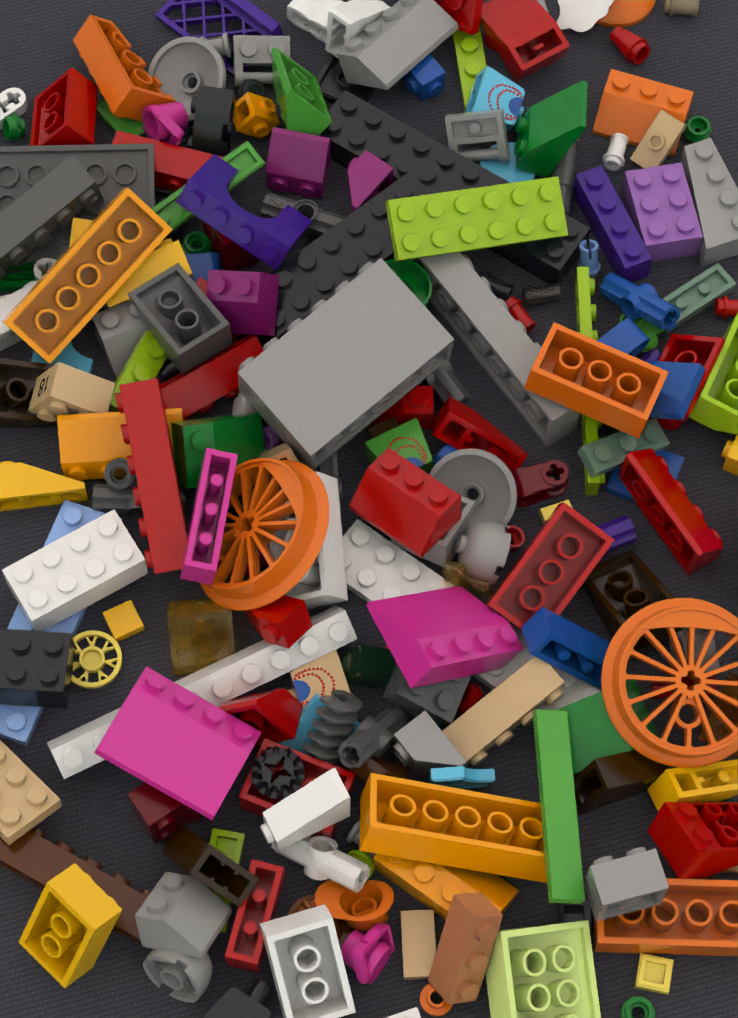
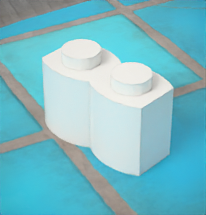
(311, 15)

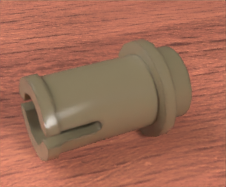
(684, 7)

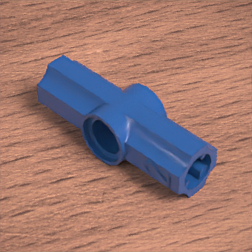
(639, 301)

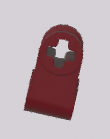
(537, 483)

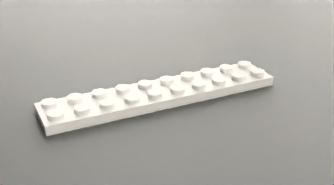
(382, 571)

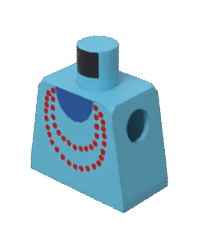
(496, 92)

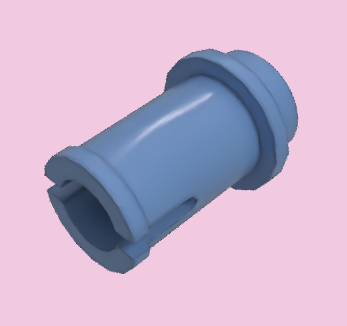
(589, 257)

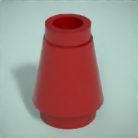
(632, 47)

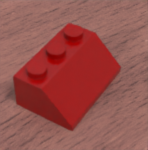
(65, 112)
(690, 350)
(406, 503)

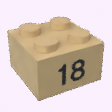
(69, 391)

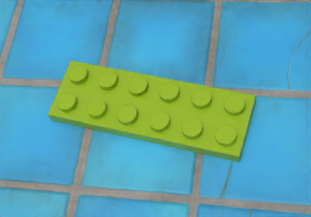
(476, 218)

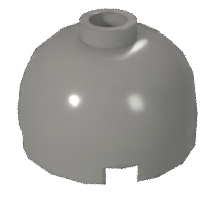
(483, 549)
(183, 973)

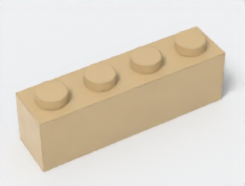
(504, 709)

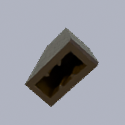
(614, 779)
(209, 865)

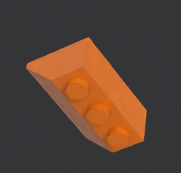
(632, 104)

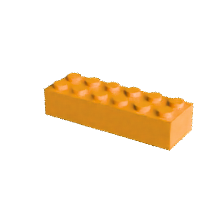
(87, 275)
(452, 827)

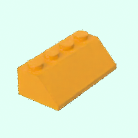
(94, 440)
(438, 883)

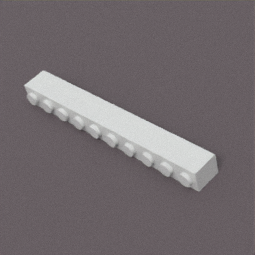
(218, 682)

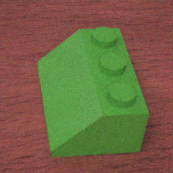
(298, 96)

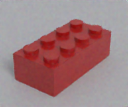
(550, 567)

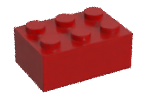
(255, 802)

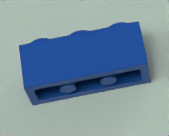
(566, 646)

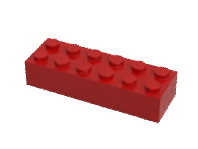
(155, 473)

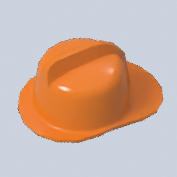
(358, 909)

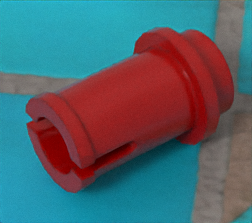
(726, 307)
(519, 313)

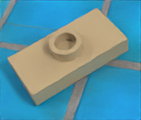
(658, 140)

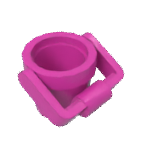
(165, 121)
(366, 954)

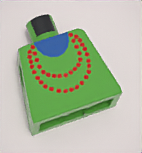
(404, 440)

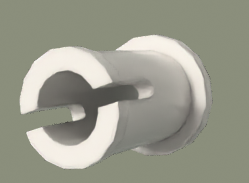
(614, 158)

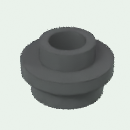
(111, 478)

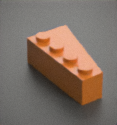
(118, 70)

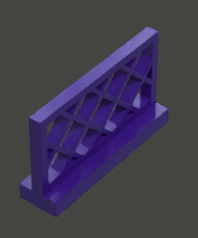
(240, 10)

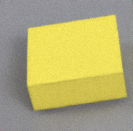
(654, 973)

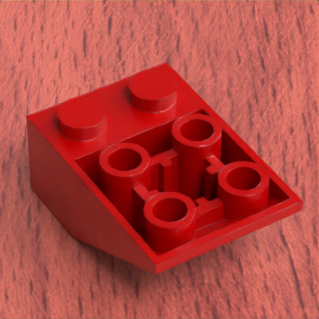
(523, 35)
(697, 837)

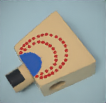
(318, 677)

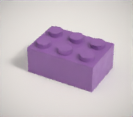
(663, 211)

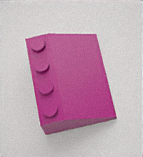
(444, 635)
(178, 743)

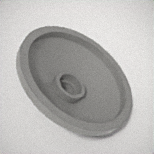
(182, 63)
(488, 475)

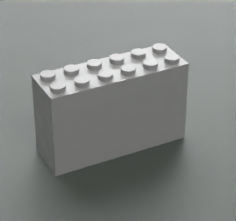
(344, 363)

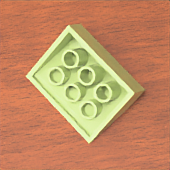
(543, 973)

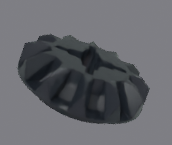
(283, 785)

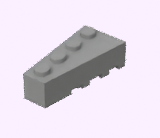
(714, 200)

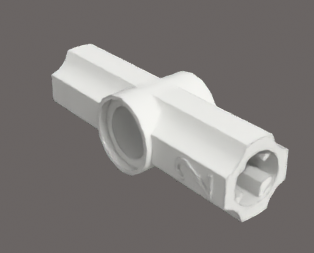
(325, 862)

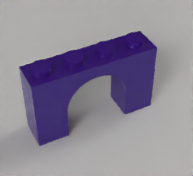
(265, 238)

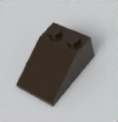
(16, 391)
(621, 589)

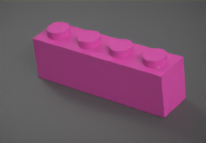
(208, 516)

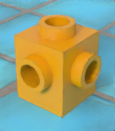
(255, 115)

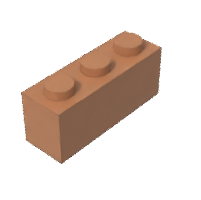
(465, 947)

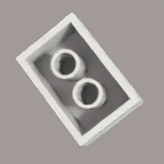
(308, 965)

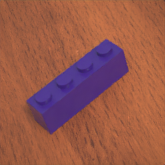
(611, 224)

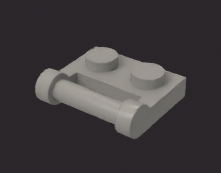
(256, 51)
(478, 128)

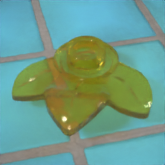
(458, 575)

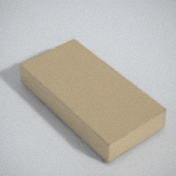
(417, 943)

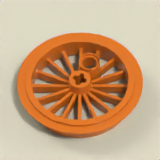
(256, 529)
(672, 614)

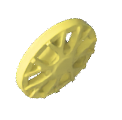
(93, 659)

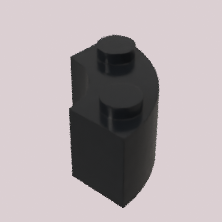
(213, 120)

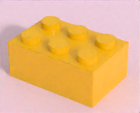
(70, 925)

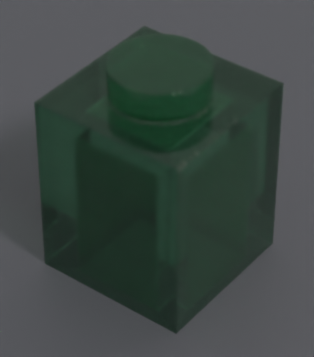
(368, 666)

